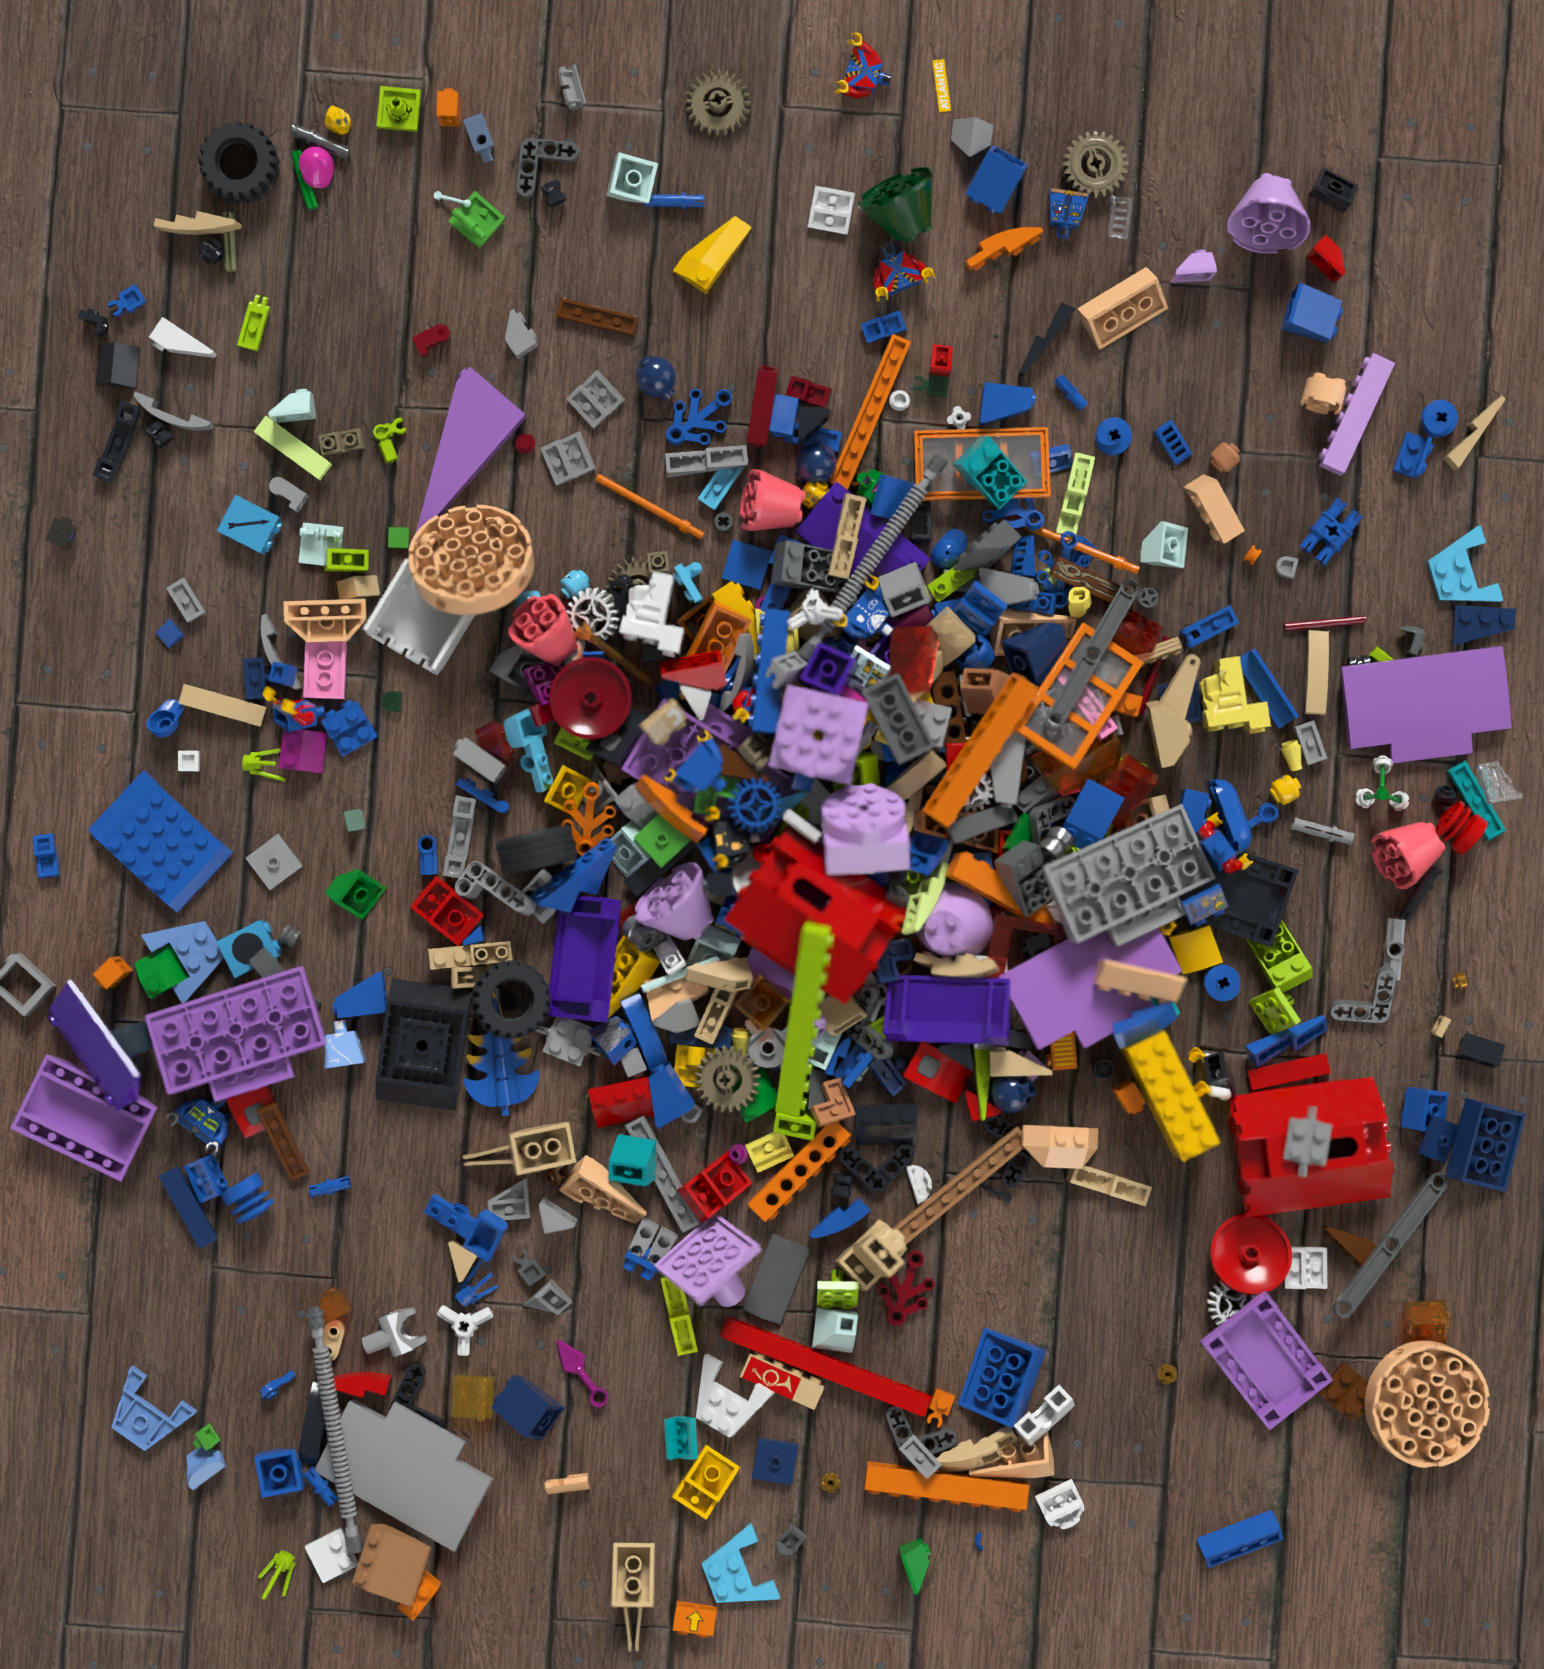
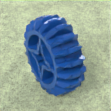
(737, 807)

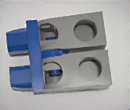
(643, 1252)

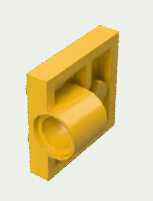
(686, 1063)

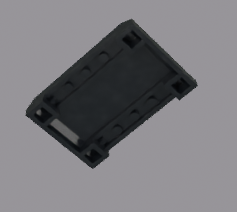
(1253, 897)

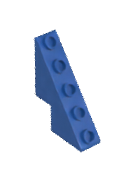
(582, 875)

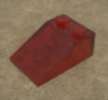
(914, 656)
(1132, 782)

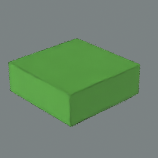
(398, 538)

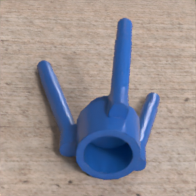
(467, 1294)

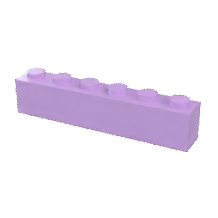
(1356, 414)

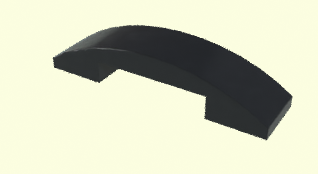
(118, 442)
(312, 1428)

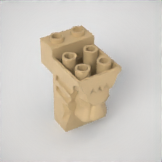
(873, 1255)

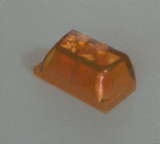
(1097, 761)

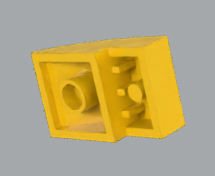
(705, 1482)

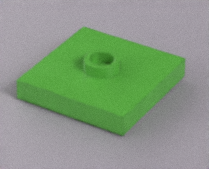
(661, 840)

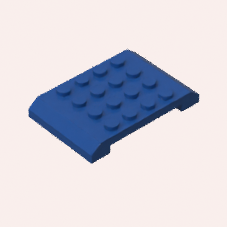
(160, 841)

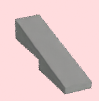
(705, 461)

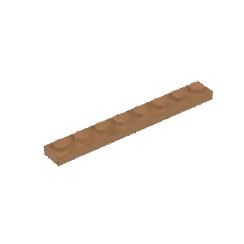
(960, 1185)

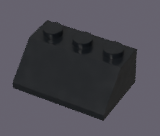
(886, 1123)

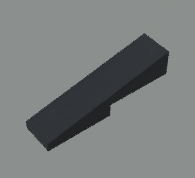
(1061, 317)
(921, 519)
(651, 871)

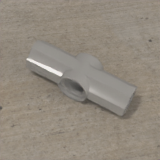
(1394, 935)

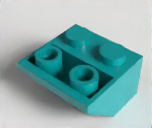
(633, 1160)

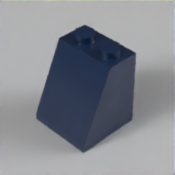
(1035, 651)
(527, 1408)

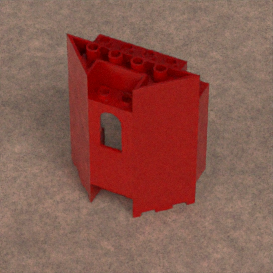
(775, 916)
(1260, 1132)

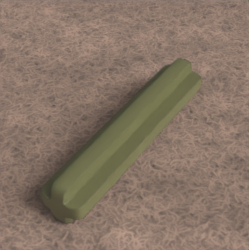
(229, 246)

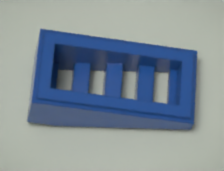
(1162, 439)
(1027, 566)

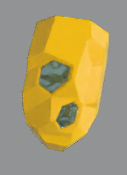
(337, 120)

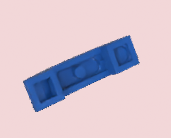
(644, 1031)

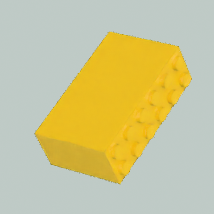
(1170, 1096)

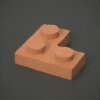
(837, 1106)

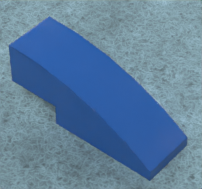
(1144, 1024)
(840, 1219)

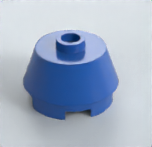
(978, 655)

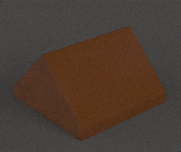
(694, 617)

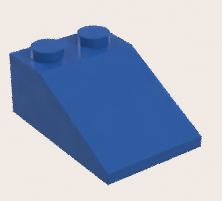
(1092, 814)

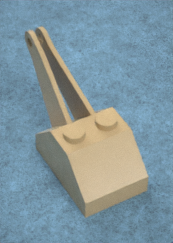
(1167, 716)
(533, 1149)
(633, 1581)

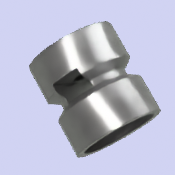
(1056, 843)
(639, 934)

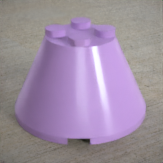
(1269, 217)
(677, 904)
(957, 923)

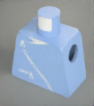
(343, 1047)

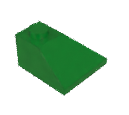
(355, 892)
(160, 971)
(763, 1100)
(915, 1562)

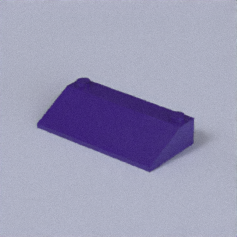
(821, 527)
(584, 959)
(948, 1010)
(94, 1047)

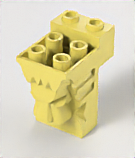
(1226, 700)

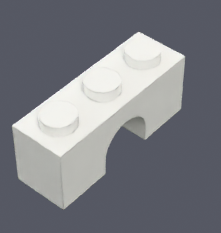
(1035, 1425)

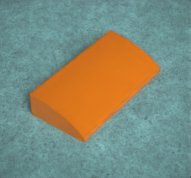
(720, 632)

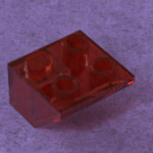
(1137, 633)
(493, 740)

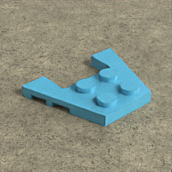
(1454, 575)
(729, 1575)

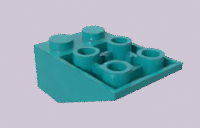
(990, 471)

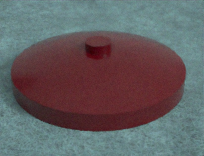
(590, 698)

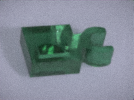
(935, 385)

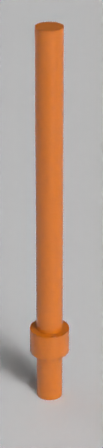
(684, 525)
(1117, 562)

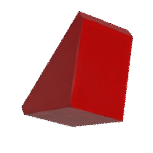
(941, 360)
(973, 1106)

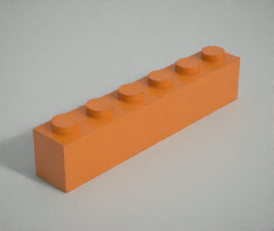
(987, 883)

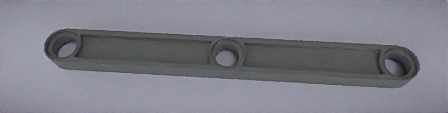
(1086, 666)
(1381, 1256)

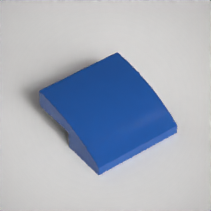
(980, 608)
(926, 852)

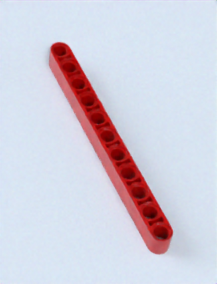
(826, 1366)

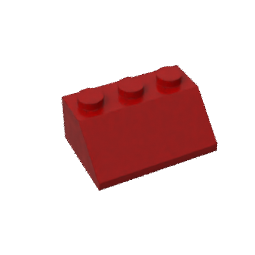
(621, 1101)

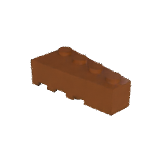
(927, 824)

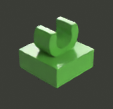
(206, 1437)

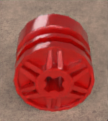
(1463, 830)

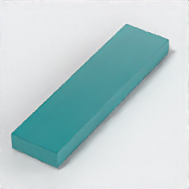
(1474, 798)

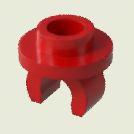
(759, 850)

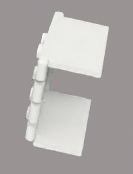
(415, 624)

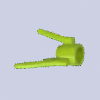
(254, 762)
(283, 1562)

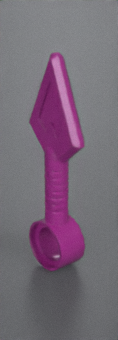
(573, 1362)

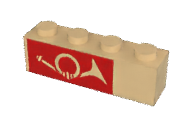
(782, 1380)

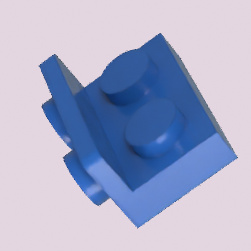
(1412, 455)
(853, 1065)
(206, 1178)

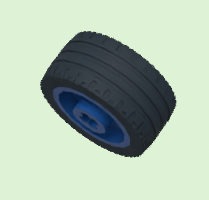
(133, 1039)

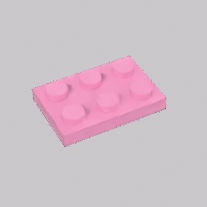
(325, 670)

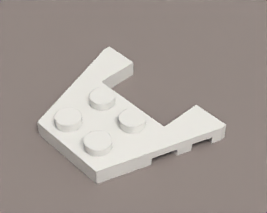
(722, 1407)

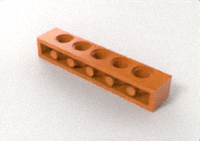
(787, 1172)

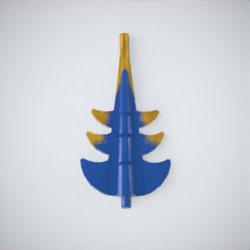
(502, 1084)

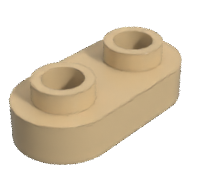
(334, 1341)

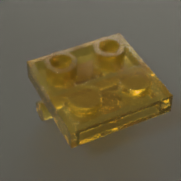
(473, 1396)

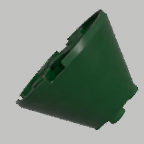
(901, 204)

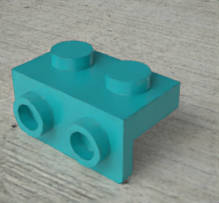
(680, 1438)

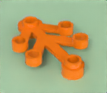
(588, 822)

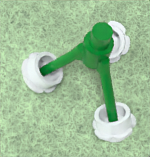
(1366, 797)

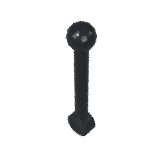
(1007, 1197)

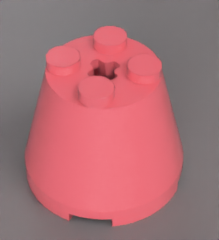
(770, 502)
(543, 629)
(1406, 852)

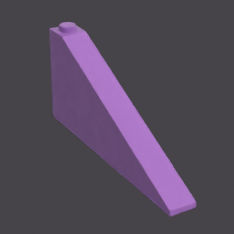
(473, 432)

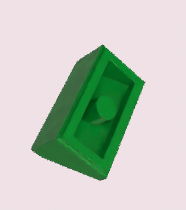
(1019, 833)

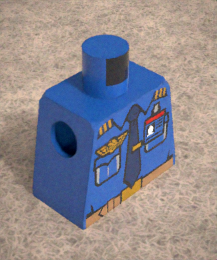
(1065, 210)

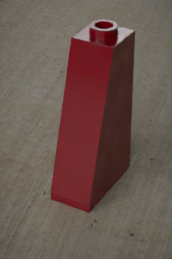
(762, 405)

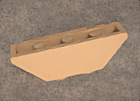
(325, 619)
(1060, 1145)

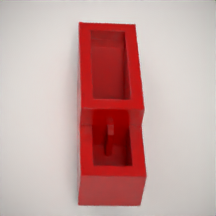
(360, 1382)

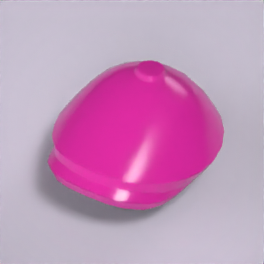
(316, 167)

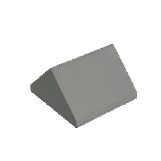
(554, 1217)

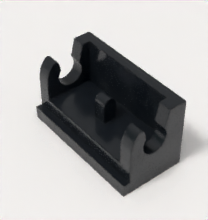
(1480, 1050)

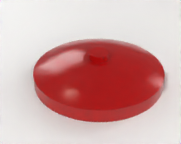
(1250, 1254)

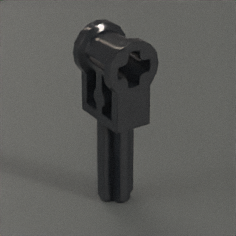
(621, 592)

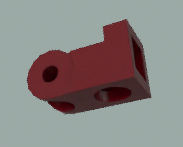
(430, 338)

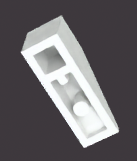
(175, 340)

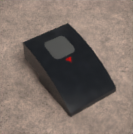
(619, 744)

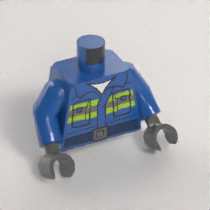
(204, 1120)

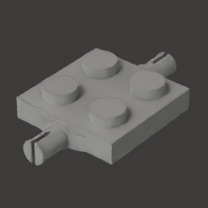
(568, 1040)
(1307, 1141)

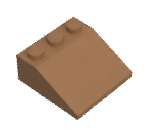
(391, 1564)

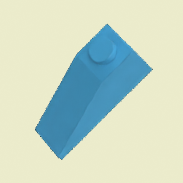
(789, 802)

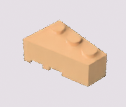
(1214, 508)
(665, 996)

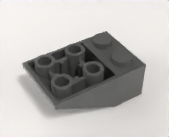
(988, 547)
(803, 567)
(1033, 790)
(1024, 877)

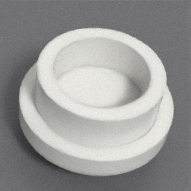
(899, 400)

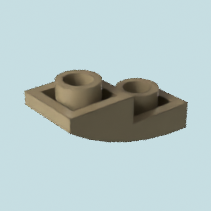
(341, 442)
(658, 563)

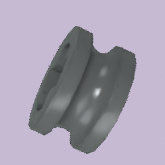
(723, 528)

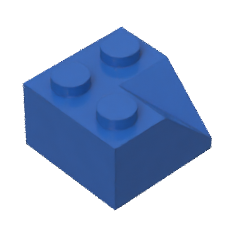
(279, 1472)

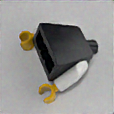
(1218, 1075)

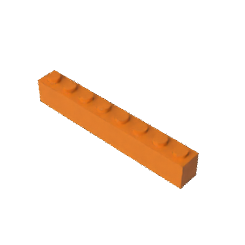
(981, 749)
(946, 1486)

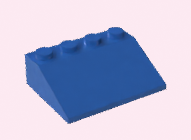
(1001, 1377)

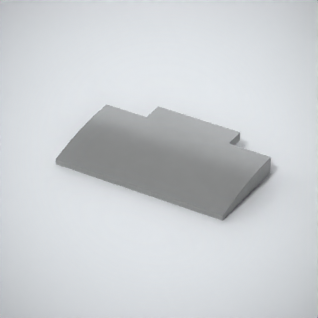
(1129, 879)
(410, 1471)

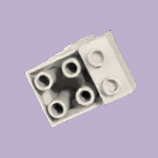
(648, 615)

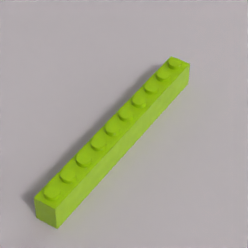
(803, 1018)

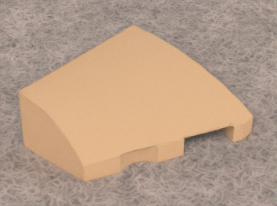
(572, 1483)

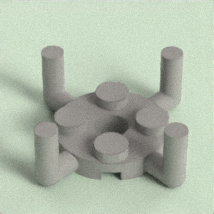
(758, 1038)

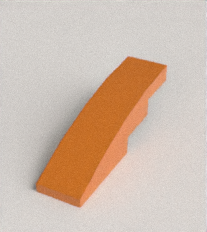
(665, 804)

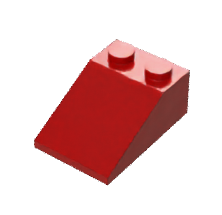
(698, 670)

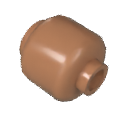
(1225, 457)

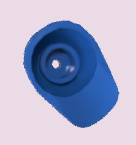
(955, 543)
(165, 719)

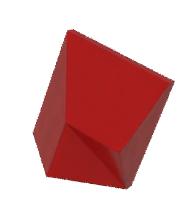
(1327, 259)

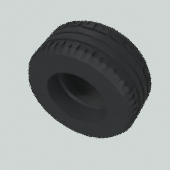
(536, 849)

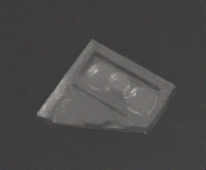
(1496, 784)

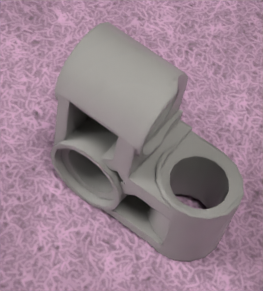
(541, 913)

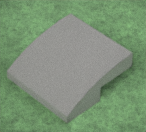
(595, 399)
(568, 458)

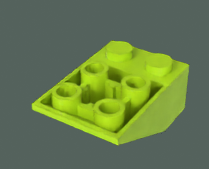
(1283, 962)

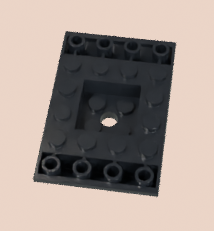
(429, 1014)

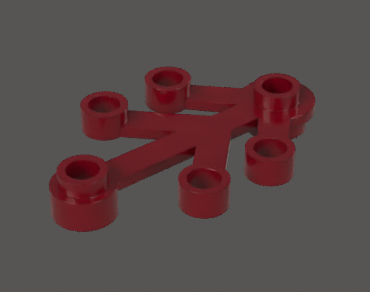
(904, 1292)

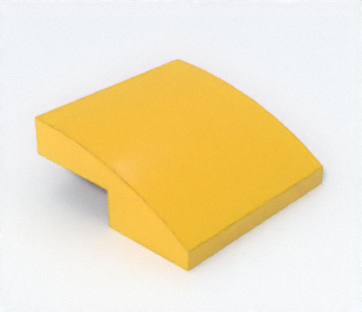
(1195, 949)

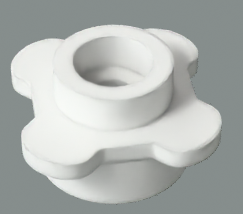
(960, 424)

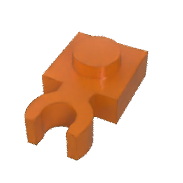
(940, 1404)

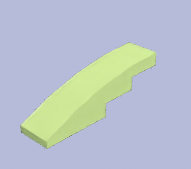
(292, 448)
(1075, 493)
(922, 903)

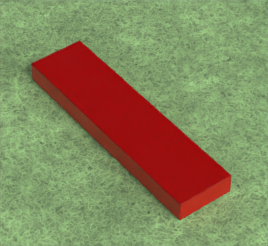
(1288, 1071)

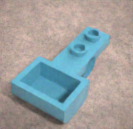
(522, 733)

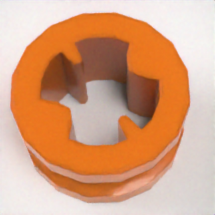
(1252, 555)

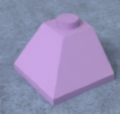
(1197, 267)

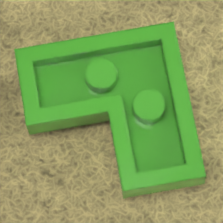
(707, 798)

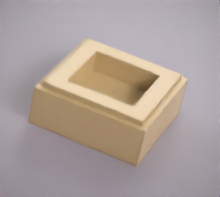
(1440, 1026)

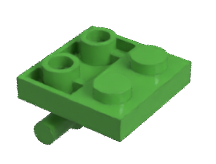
(477, 221)

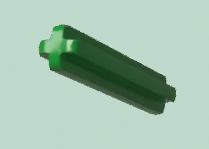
(307, 190)

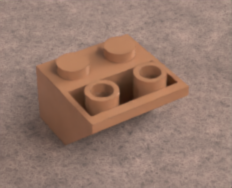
(981, 688)

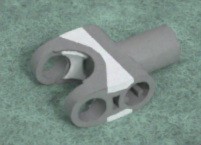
(393, 1335)

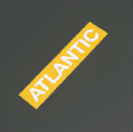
(941, 85)

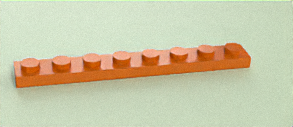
(870, 411)

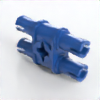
(1320, 531)

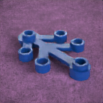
(696, 419)
(1013, 508)
(1060, 585)

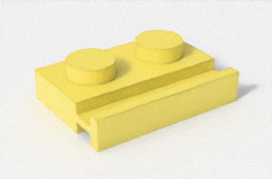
(769, 1151)

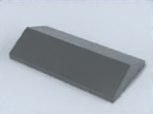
(898, 718)
(776, 1279)

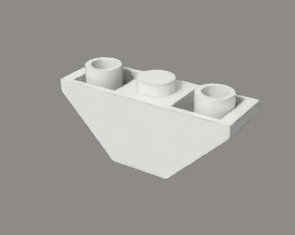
(669, 954)

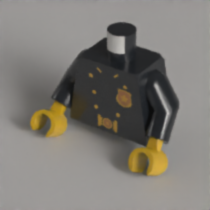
(728, 840)

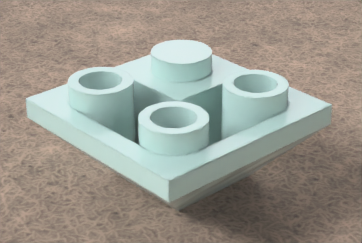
(835, 1329)

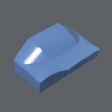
(203, 1465)

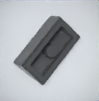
(815, 1094)

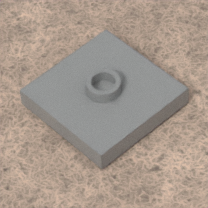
(274, 862)

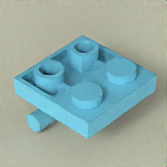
(683, 577)

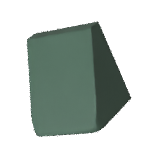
(354, 820)

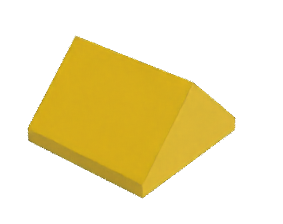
(567, 786)

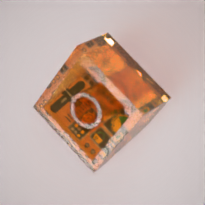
(1425, 1321)

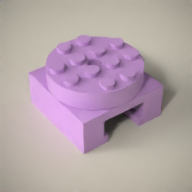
(812, 710)
(864, 830)

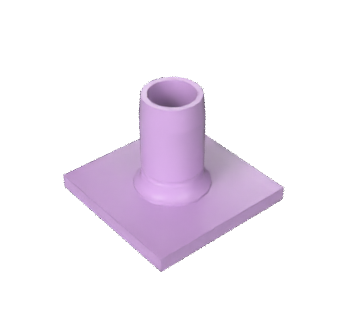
(708, 1262)

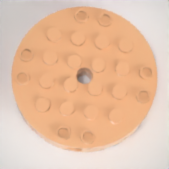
(471, 560)
(1399, 1398)

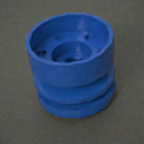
(247, 1198)

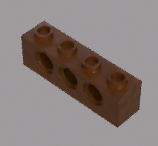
(951, 681)

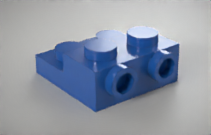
(349, 727)

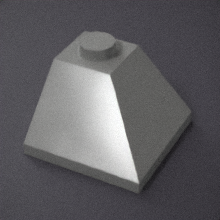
(636, 806)

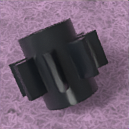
(211, 252)

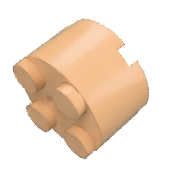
(1323, 394)

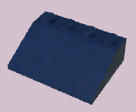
(1485, 1145)

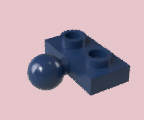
(255, 678)
(888, 1074)

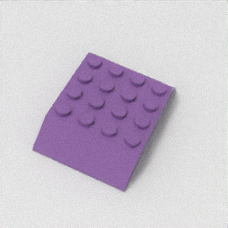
(72, 1117)

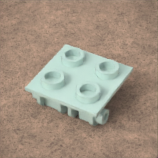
(316, 539)

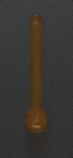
(584, 632)

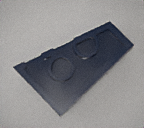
(1479, 622)
(687, 1038)

